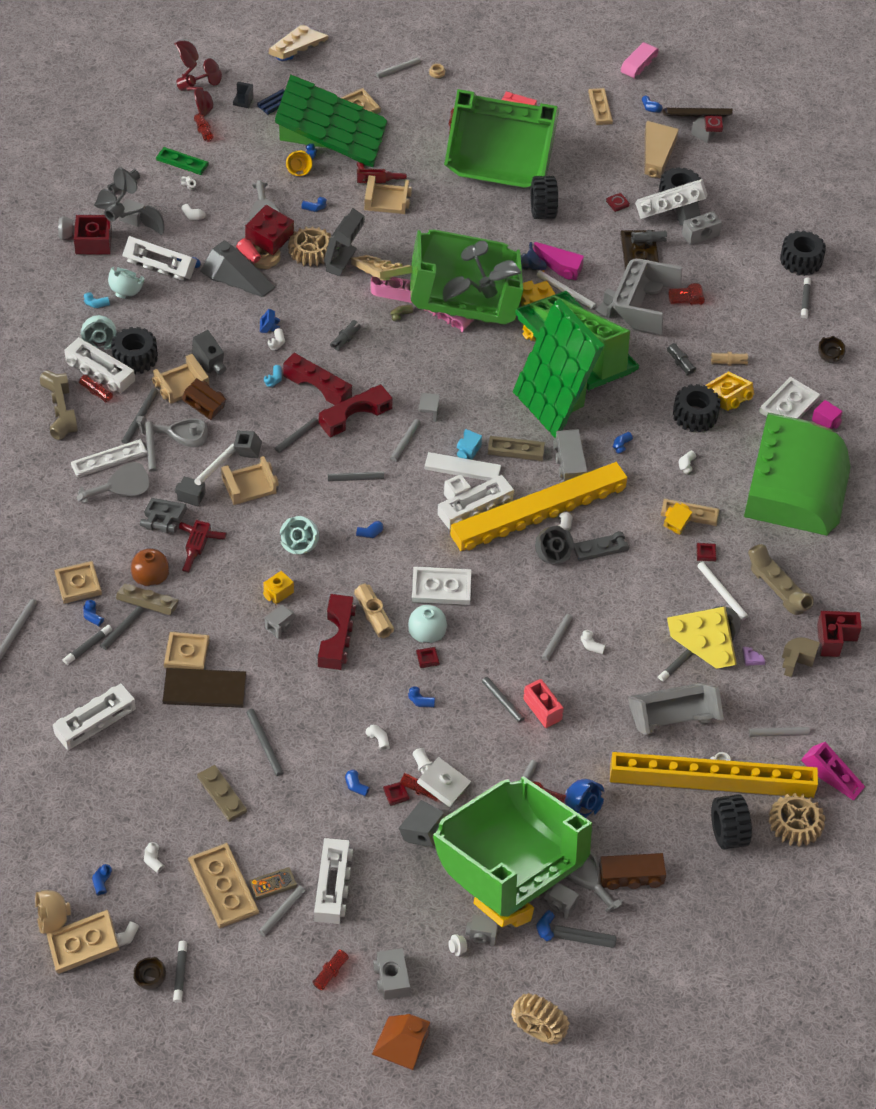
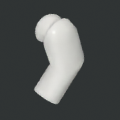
(191, 184)
(193, 214)
(279, 340)
(684, 462)
(566, 520)
(590, 644)
(380, 734)
(151, 856)
(126, 937)

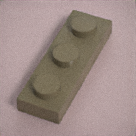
(516, 448)
(147, 599)
(222, 793)

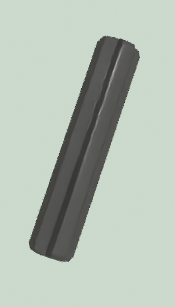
(584, 936)

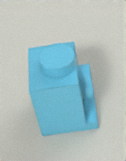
(469, 445)

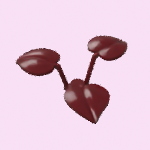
(189, 57)

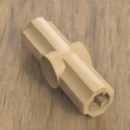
(374, 610)

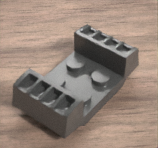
(339, 247)

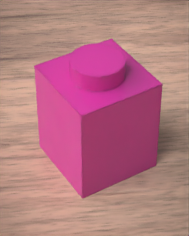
(827, 415)

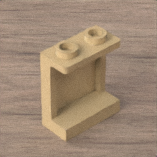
(387, 197)
(178, 379)
(250, 482)

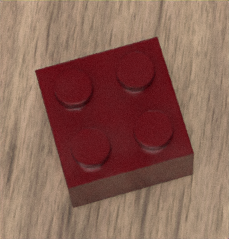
(269, 229)
(92, 235)

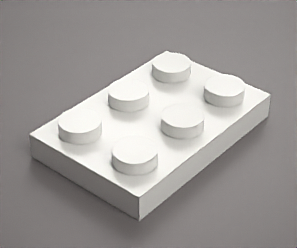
(790, 400)
(441, 585)

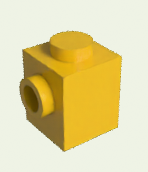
(677, 517)
(278, 587)

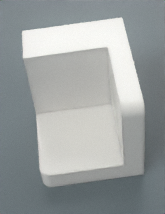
(455, 487)

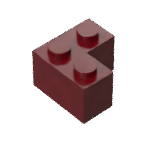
(835, 628)

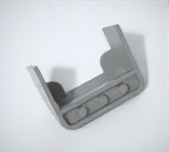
(642, 278)
(675, 705)

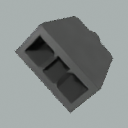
(208, 352)
(421, 824)

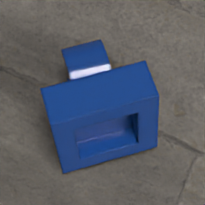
(269, 321)

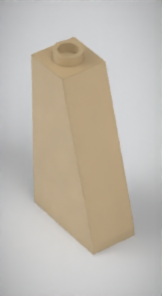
(658, 147)

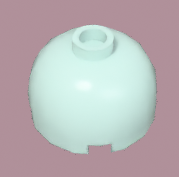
(124, 282)
(98, 329)
(299, 535)
(427, 624)

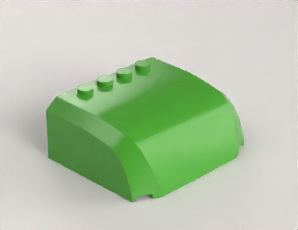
(500, 139)
(439, 260)
(799, 476)
(512, 844)

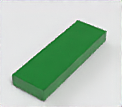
(182, 160)

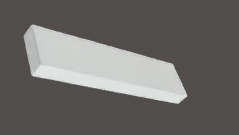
(109, 458)
(462, 466)

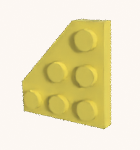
(705, 635)

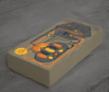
(272, 883)

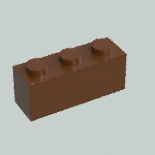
(632, 871)

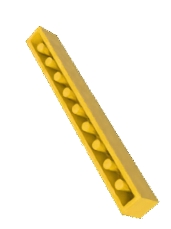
(538, 506)
(713, 774)

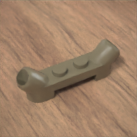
(66, 420)
(764, 567)

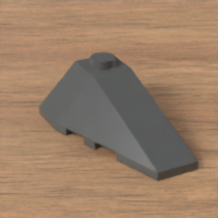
(231, 267)

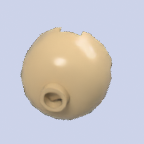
(51, 911)

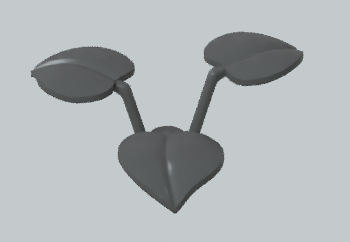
(107, 200)
(487, 285)

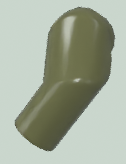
(404, 309)

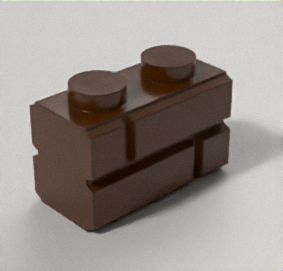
(204, 398)

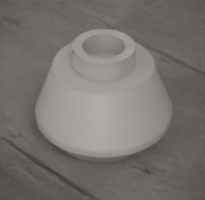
(65, 228)

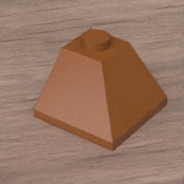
(402, 1040)

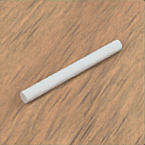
(562, 287)
(210, 469)
(722, 590)

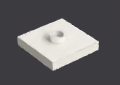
(443, 781)

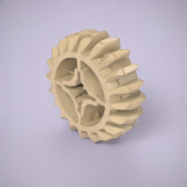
(310, 248)
(794, 828)
(540, 1018)

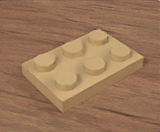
(83, 941)

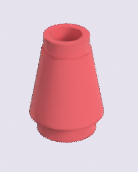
(248, 250)

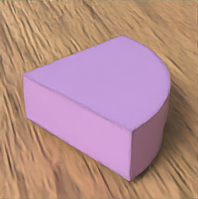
(752, 657)

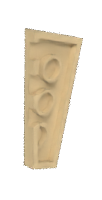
(296, 41)
(380, 268)

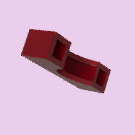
(302, 370)
(374, 401)
(332, 650)

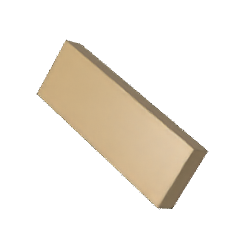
(600, 106)
(700, 513)

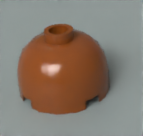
(149, 567)

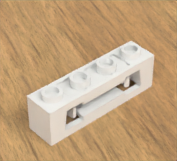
(671, 198)
(184, 268)
(100, 367)
(476, 501)
(94, 716)
(329, 911)

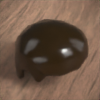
(832, 346)
(149, 967)

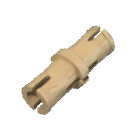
(729, 358)

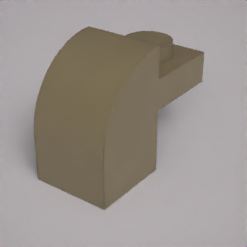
(799, 651)

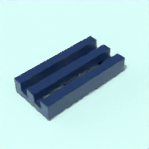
(273, 99)

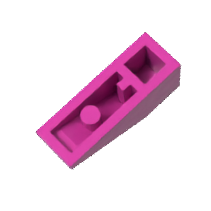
(560, 261)
(833, 770)

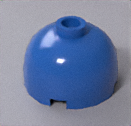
(585, 794)

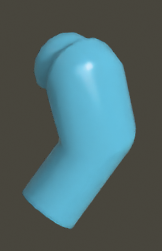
(95, 303)
(274, 379)

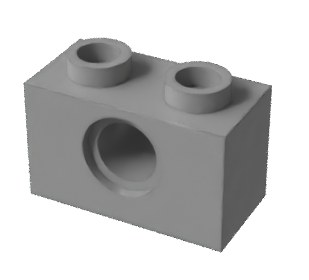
(701, 228)
(392, 962)

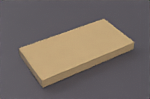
(223, 885)

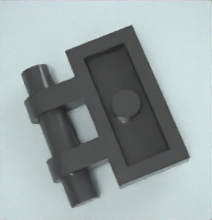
(164, 510)

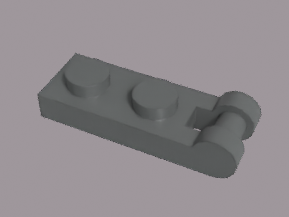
(600, 546)

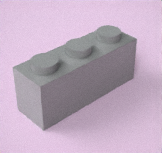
(569, 454)

